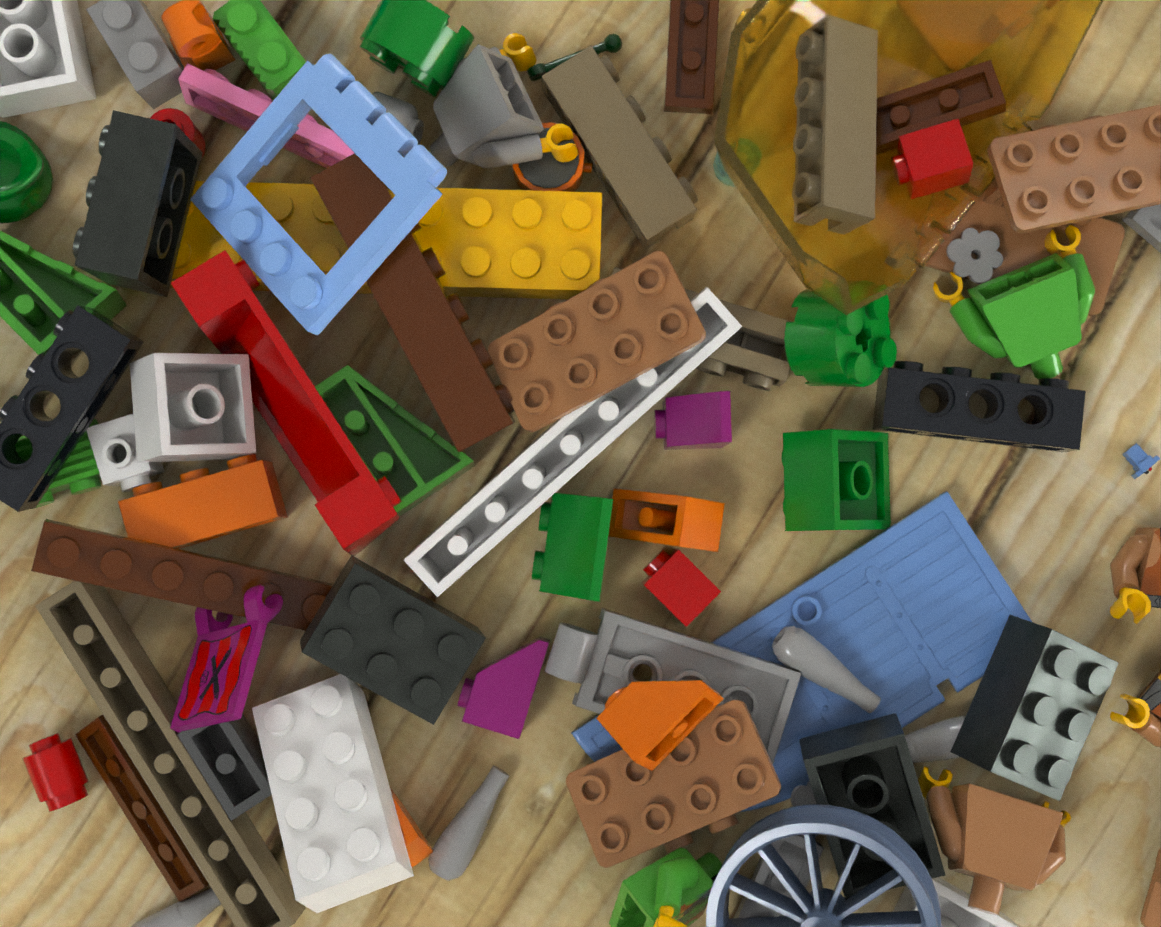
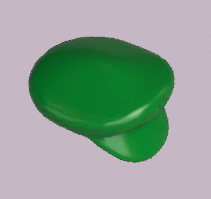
(24, 175)

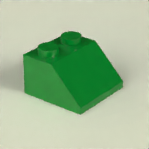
(836, 480)
(574, 545)

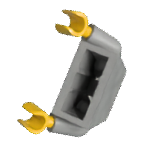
(490, 114)

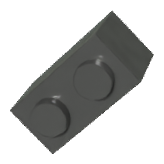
(230, 763)

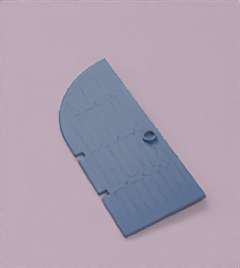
(895, 612)

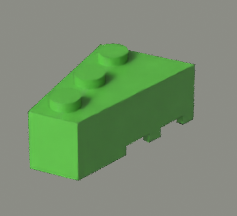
(41, 290)
(392, 439)

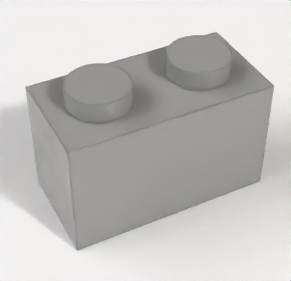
(139, 48)

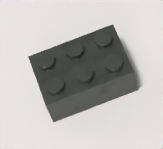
(137, 203)
(391, 640)
(1034, 707)
(872, 773)

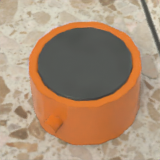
(550, 174)

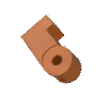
(196, 35)

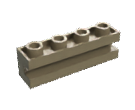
(836, 125)
(619, 147)
(753, 351)

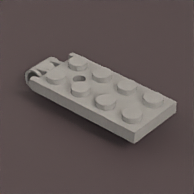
(608, 658)

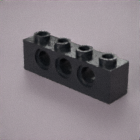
(81, 398)
(1056, 407)

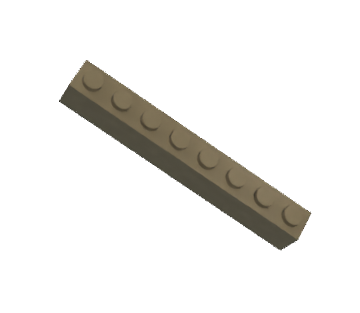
(141, 716)

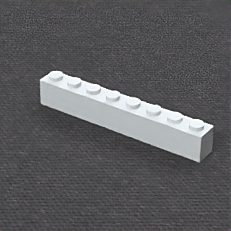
(557, 458)

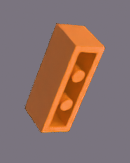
(205, 504)

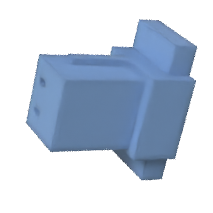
(1139, 460)

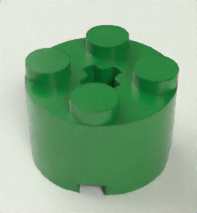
(416, 40)
(836, 346)

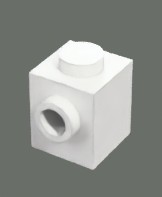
(116, 454)

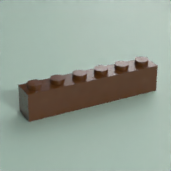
(420, 311)

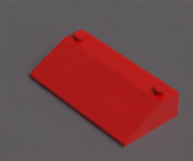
(236, 323)

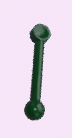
(611, 43)

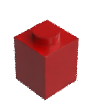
(932, 159)
(679, 585)

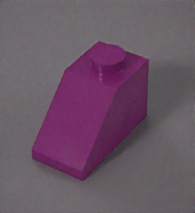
(695, 421)
(504, 690)

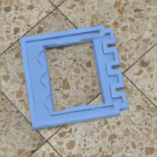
(374, 137)

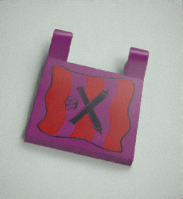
(223, 663)

